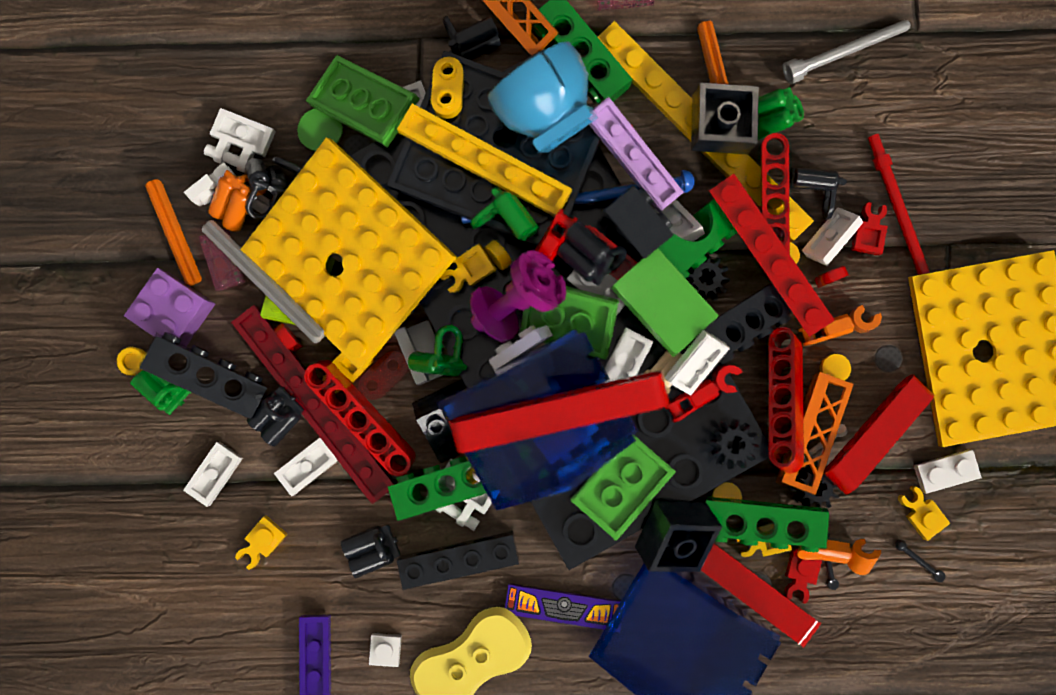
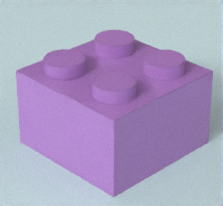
(169, 307)

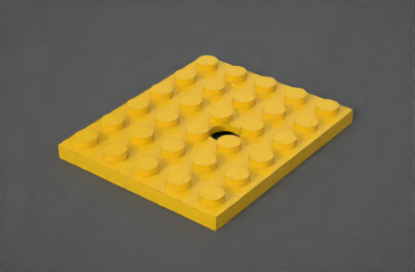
(384, 250)
(1013, 310)

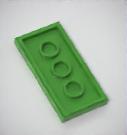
(362, 100)

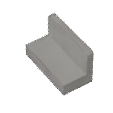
(417, 338)

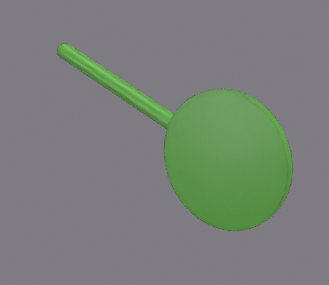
(315, 127)

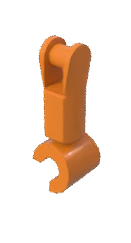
(844, 325)
(840, 552)

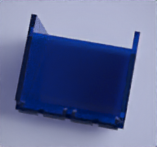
(552, 461)
(682, 640)

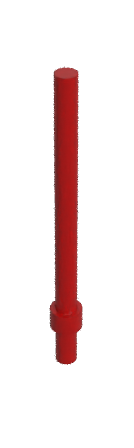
(883, 163)

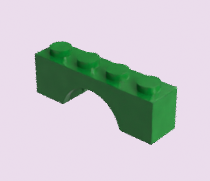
(689, 254)

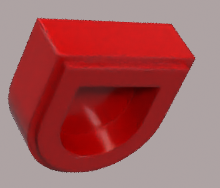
(831, 276)
(287, 337)

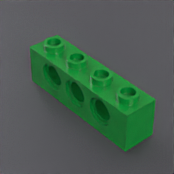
(598, 57)
(407, 497)
(814, 520)

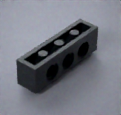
(749, 320)
(242, 402)
(458, 560)

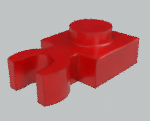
(870, 235)
(802, 573)

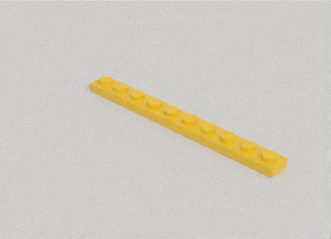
(678, 109)

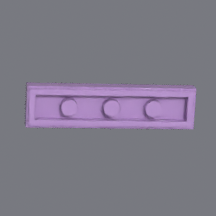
(634, 155)

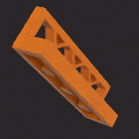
(518, 28)
(811, 407)

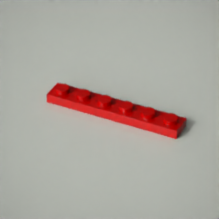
(771, 255)

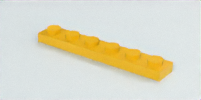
(484, 160)

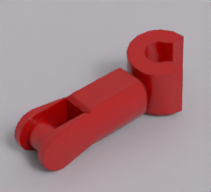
(552, 239)
(704, 392)

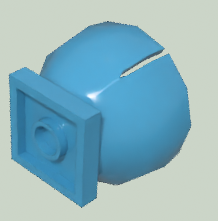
(545, 97)

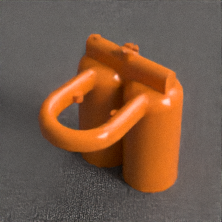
(230, 201)

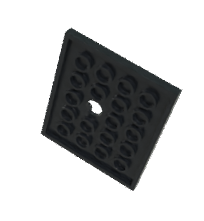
(454, 189)

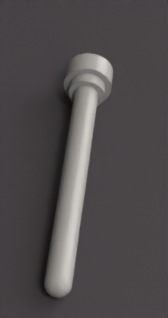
(796, 69)

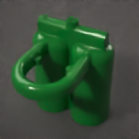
(778, 111)
(511, 211)
(436, 362)
(159, 392)

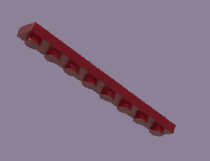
(289, 374)

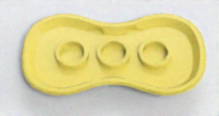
(489, 647)

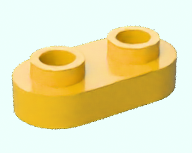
(447, 86)

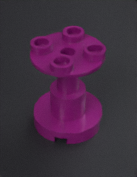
(532, 285)

